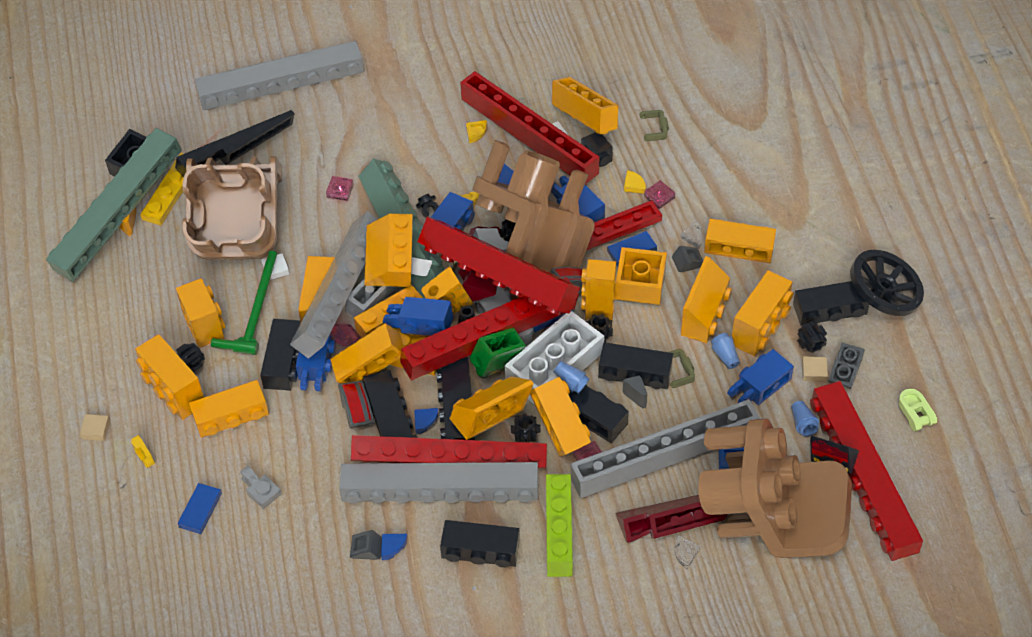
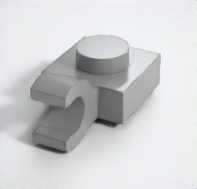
(261, 490)

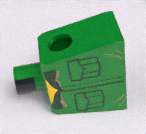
(495, 351)

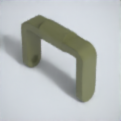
(662, 121)
(688, 367)

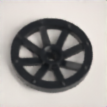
(884, 285)

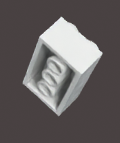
(566, 340)

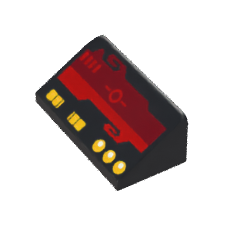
(830, 451)

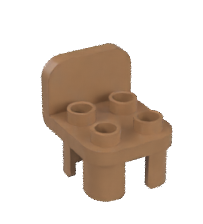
(231, 208)
(544, 230)
(788, 503)

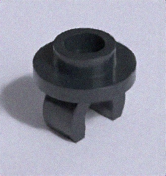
(426, 201)

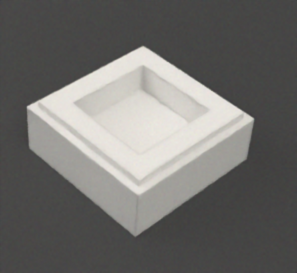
(280, 267)

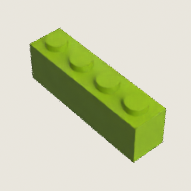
(559, 525)

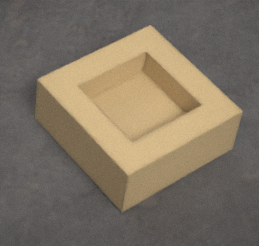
(814, 369)
(94, 427)

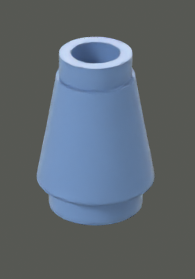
(725, 349)
(572, 376)
(804, 419)

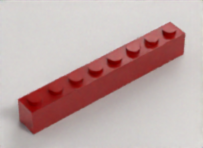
(528, 126)
(498, 265)
(462, 338)
(869, 477)

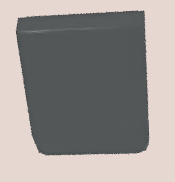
(687, 258)
(635, 390)
(366, 545)

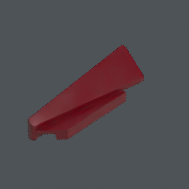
(475, 286)
(665, 518)

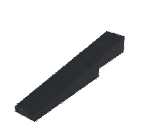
(236, 144)

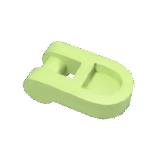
(911, 403)

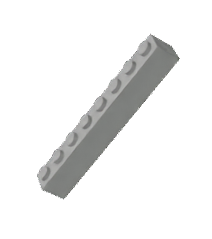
(279, 75)
(333, 290)
(654, 450)
(439, 482)

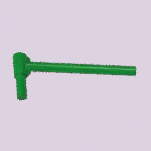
(247, 343)

